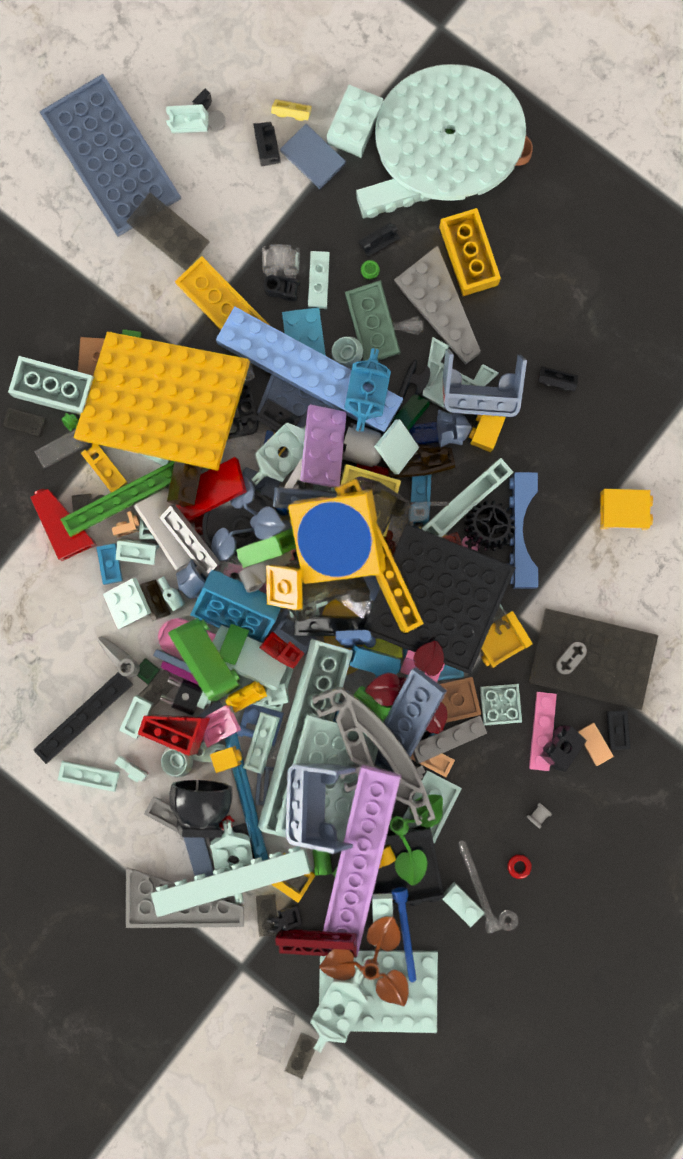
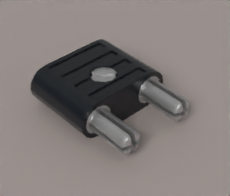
(186, 696)

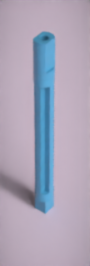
(247, 803)

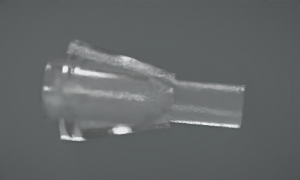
(411, 325)

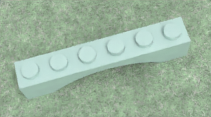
(469, 497)

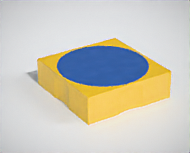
(337, 537)

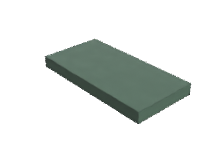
(373, 320)

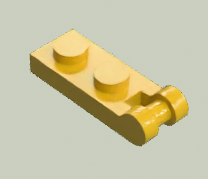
(104, 468)

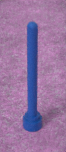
(400, 896)

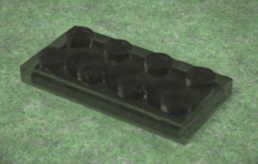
(167, 231)

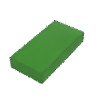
(233, 644)

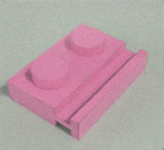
(220, 726)

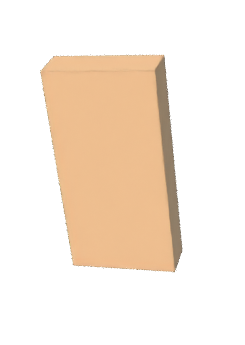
(595, 744)

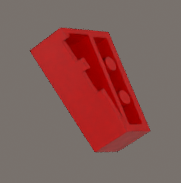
(175, 732)

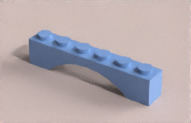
(524, 487)

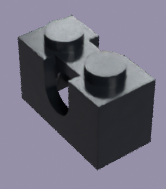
(571, 745)

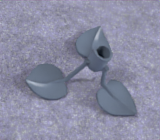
(264, 523)

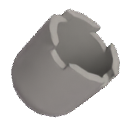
(361, 447)

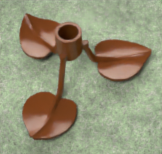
(384, 934)

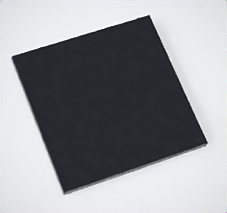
(452, 591)

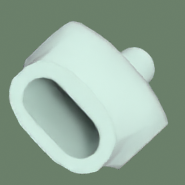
(175, 600)

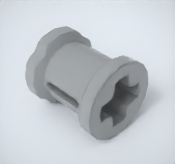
(539, 815)

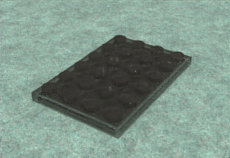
(613, 667)

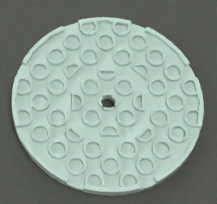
(456, 165)

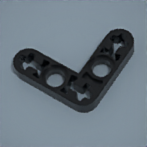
(244, 416)

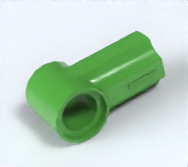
(380, 710)

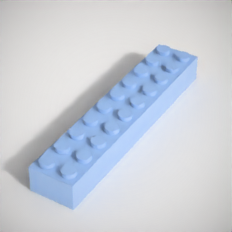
(297, 364)

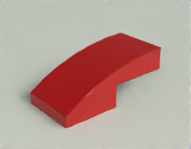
(281, 651)

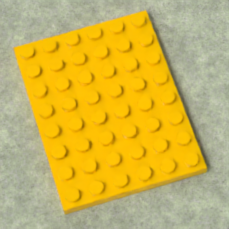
(162, 400)

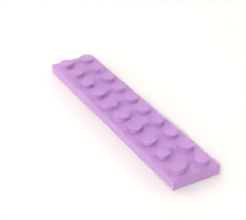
(360, 865)

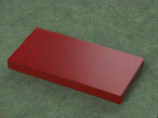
(216, 488)

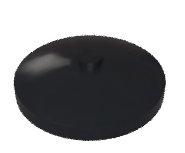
(233, 519)

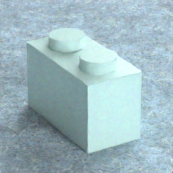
(462, 904)

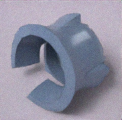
(452, 428)
(190, 581)

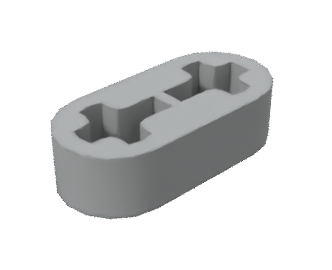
(568, 655)

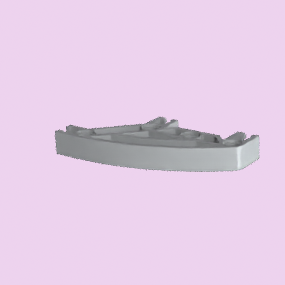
(358, 717)

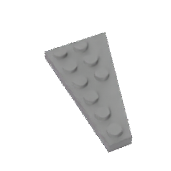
(435, 297)

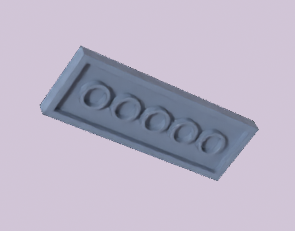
(412, 712)

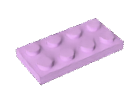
(323, 446)

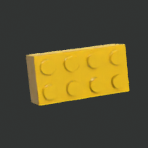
(470, 252)

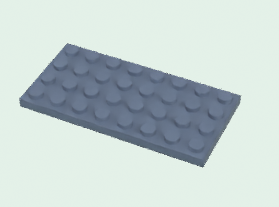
(108, 151)

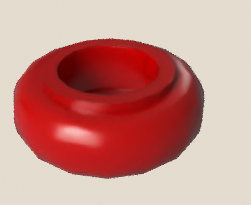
(519, 875)

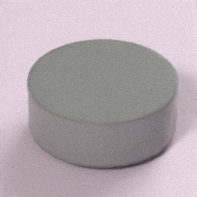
(216, 120)

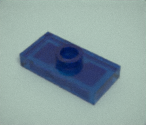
(424, 433)

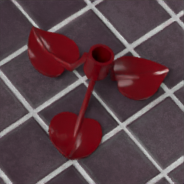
(388, 685)

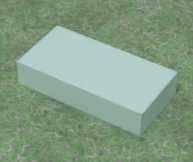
(138, 709)

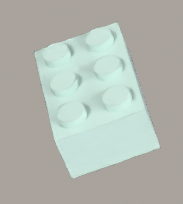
(354, 121)

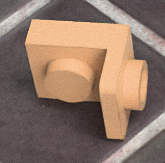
(124, 528)

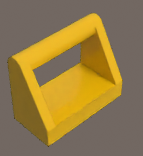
(291, 891)

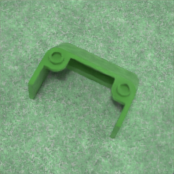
(204, 659)

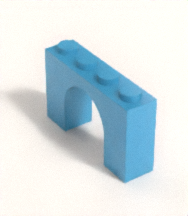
(373, 662)

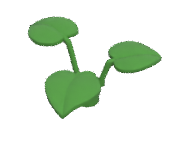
(413, 865)

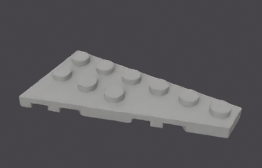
(142, 913)

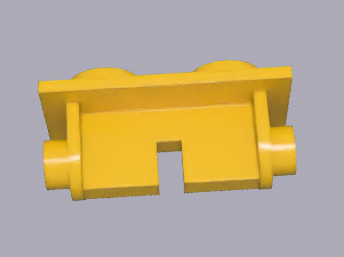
(246, 696)

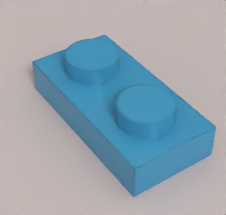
(109, 567)

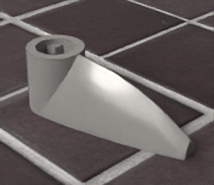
(256, 575)
(119, 658)

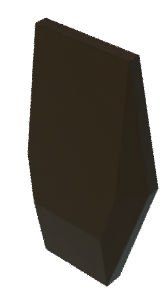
(427, 461)

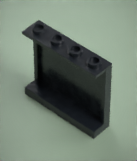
(430, 886)

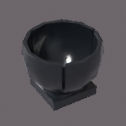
(200, 810)

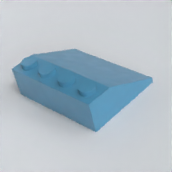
(227, 603)

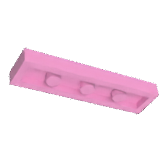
(542, 729)

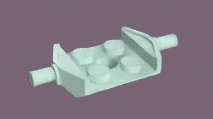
(269, 461)
(231, 845)
(336, 1026)

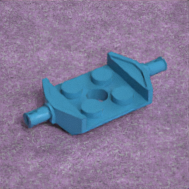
(364, 403)

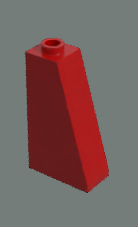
(50, 512)

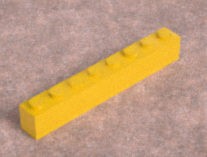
(391, 579)

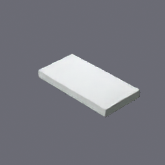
(150, 511)

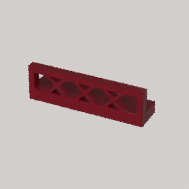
(315, 940)

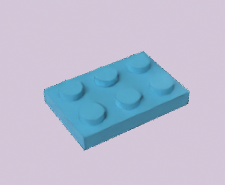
(305, 327)

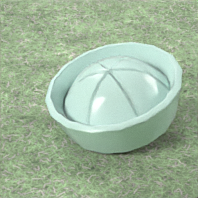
(347, 351)
(176, 763)

